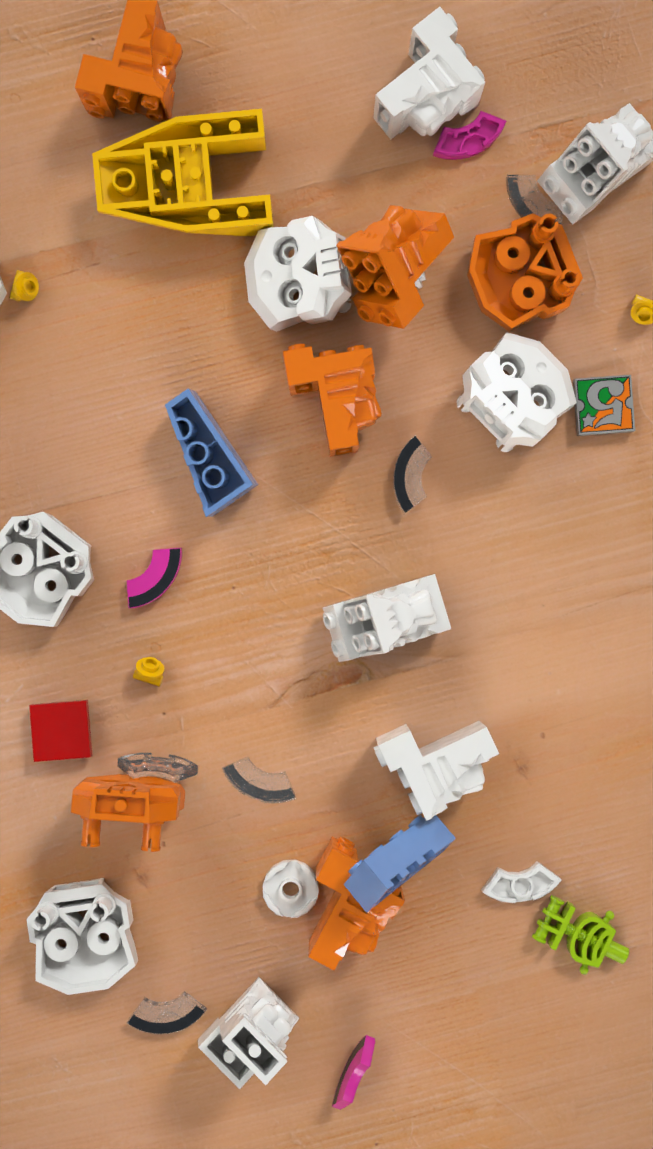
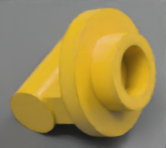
(24, 286)
(642, 310)
(149, 671)

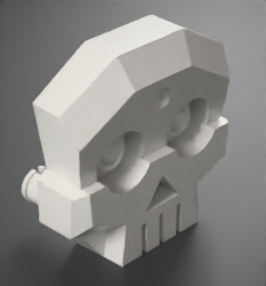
(275, 277)
(507, 401)
(25, 586)
(87, 960)

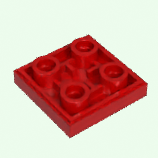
(60, 730)

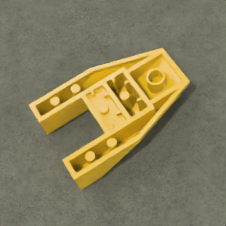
(166, 175)

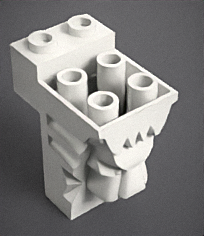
(433, 87)
(598, 162)
(386, 619)
(440, 769)
(250, 1036)

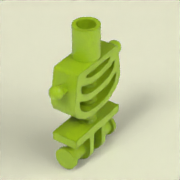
(599, 944)

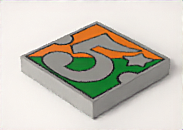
(604, 405)

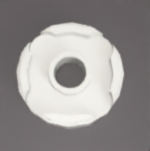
(287, 905)

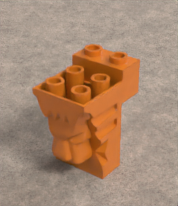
(140, 70)
(389, 261)
(343, 388)
(344, 921)

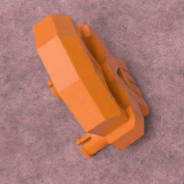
(500, 280)
(127, 800)

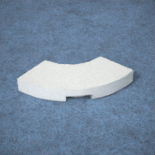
(521, 885)

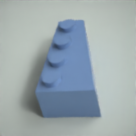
(213, 462)
(397, 861)

